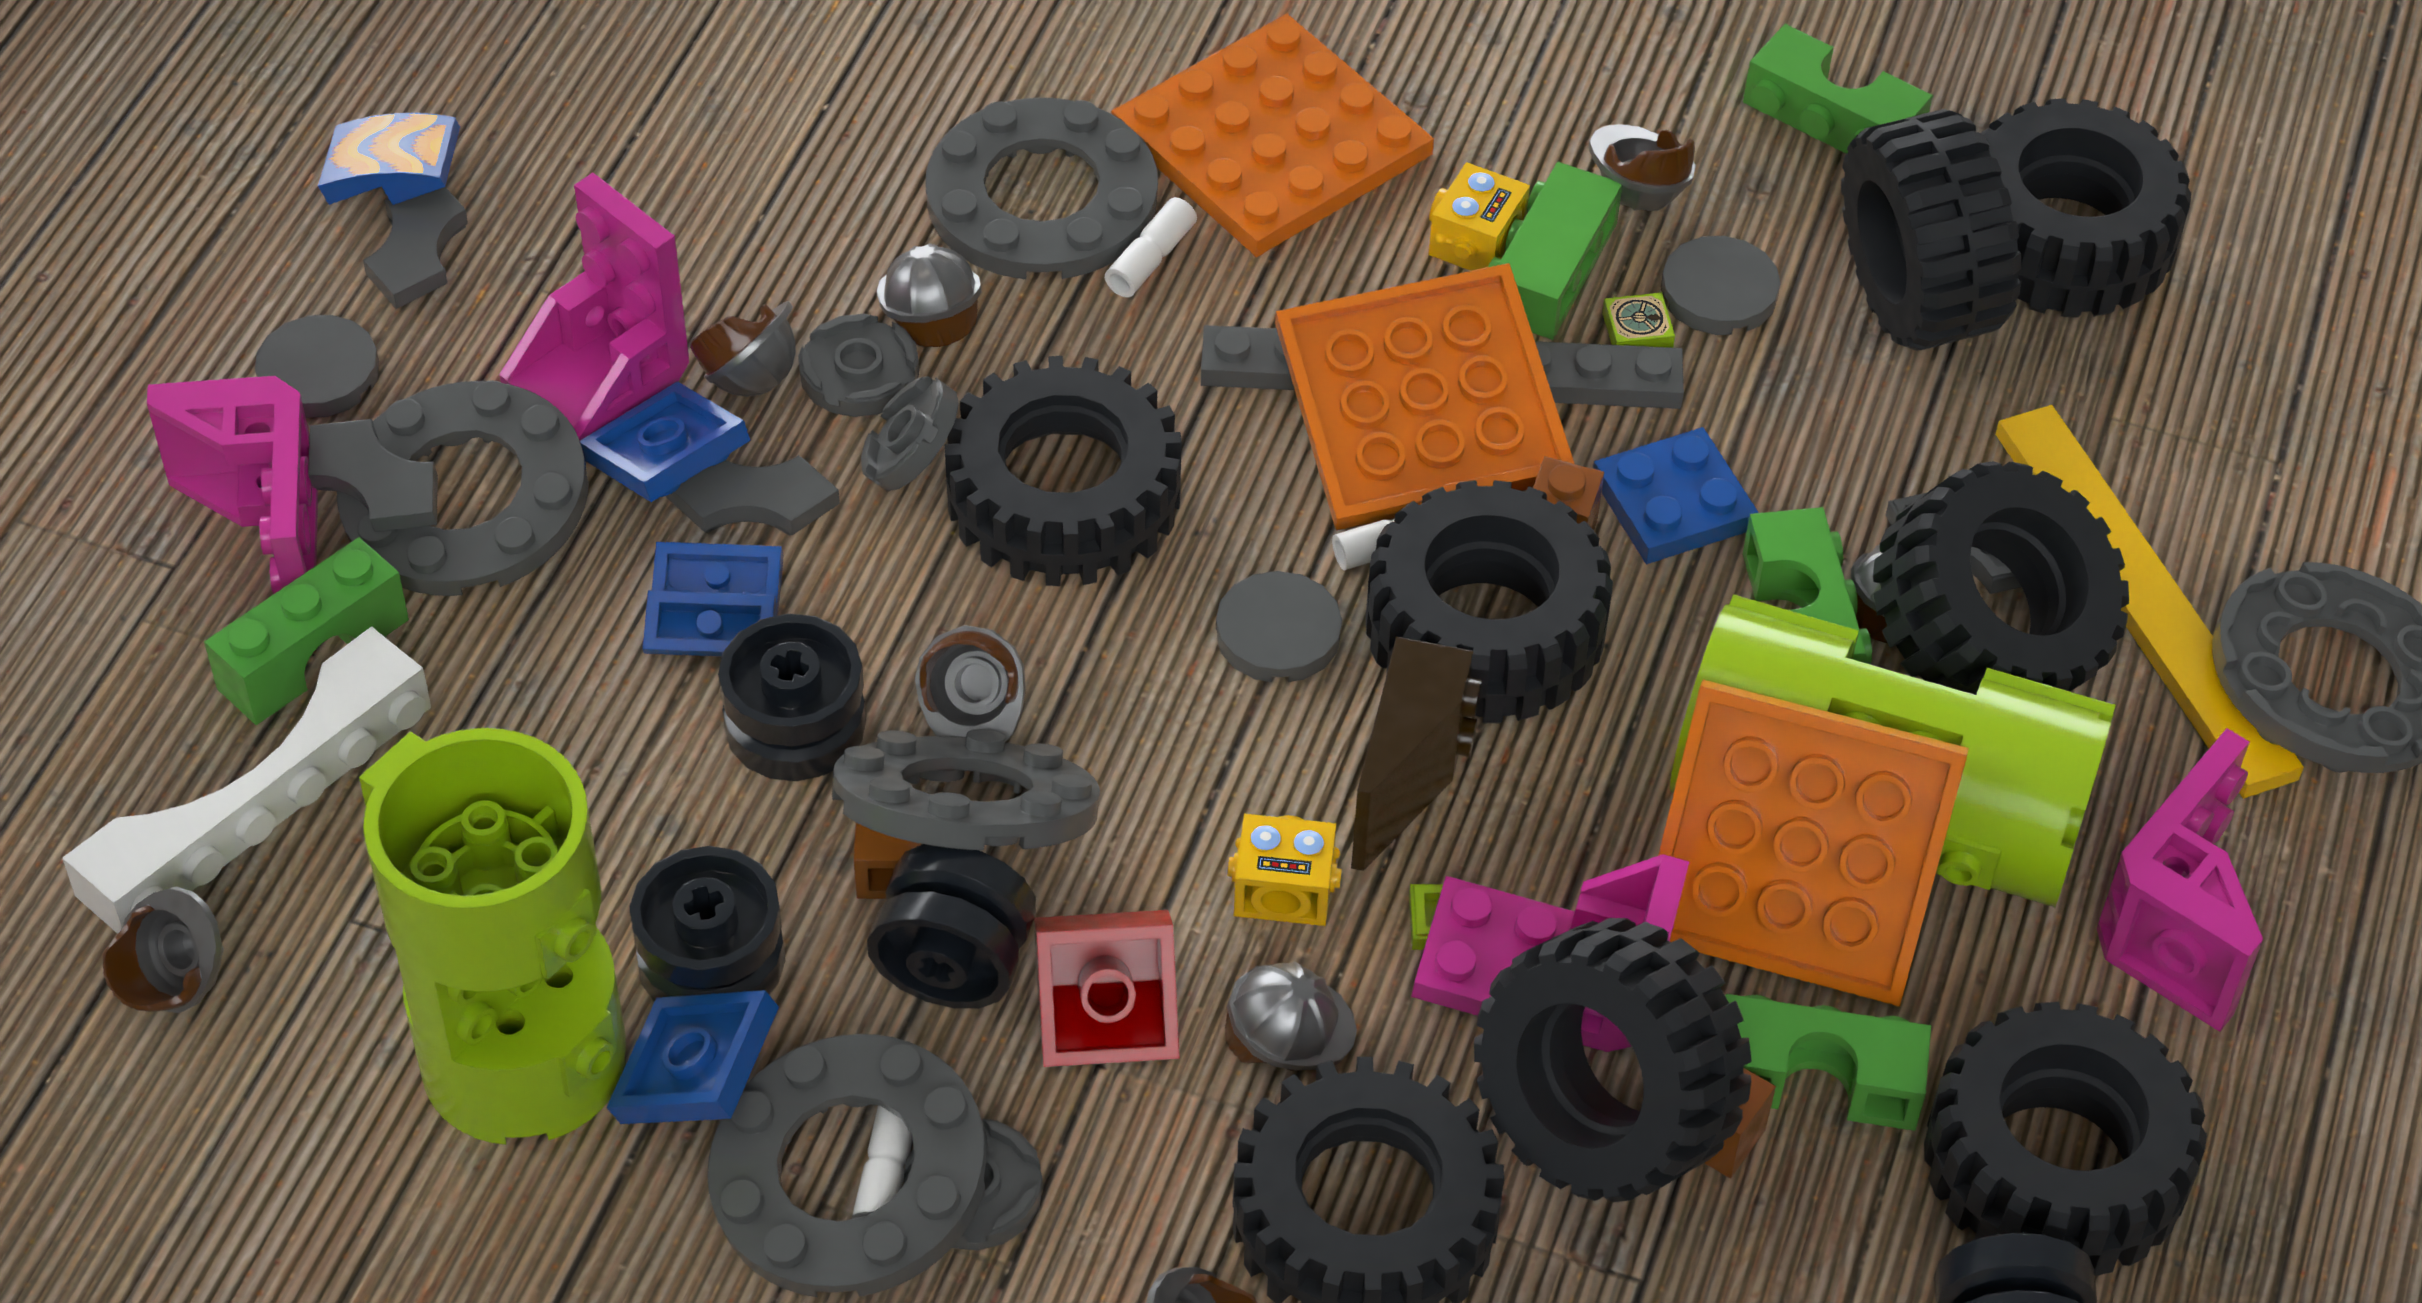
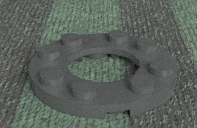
(1012, 245)
(523, 533)
(2260, 682)
(879, 794)
(864, 1251)

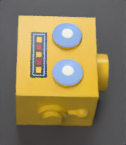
(1475, 217)
(1284, 869)

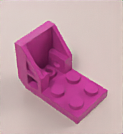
(613, 328)
(228, 443)
(2176, 900)
(1484, 929)

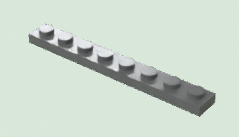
(1574, 370)

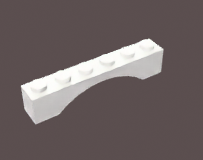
(358, 705)

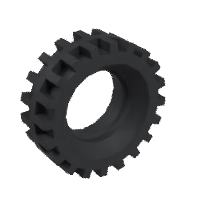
(1061, 529)
(1332, 1265)

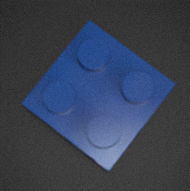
(665, 441)
(1675, 495)
(693, 1057)

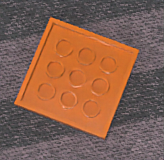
(1274, 134)
(1420, 391)
(1808, 839)

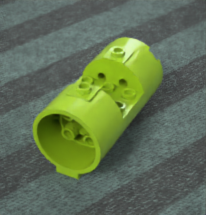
(2027, 741)
(495, 930)

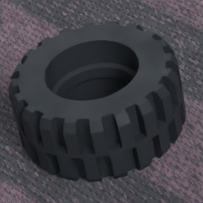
(2106, 164)
(1931, 229)
(1503, 541)
(2048, 546)
(1673, 1021)
(2081, 1067)

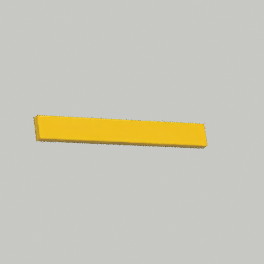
(2157, 609)

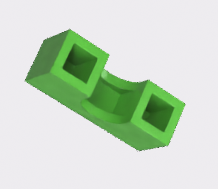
(1793, 86)
(1800, 561)
(265, 652)
(1873, 1057)

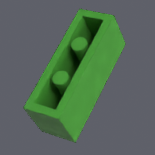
(1560, 242)

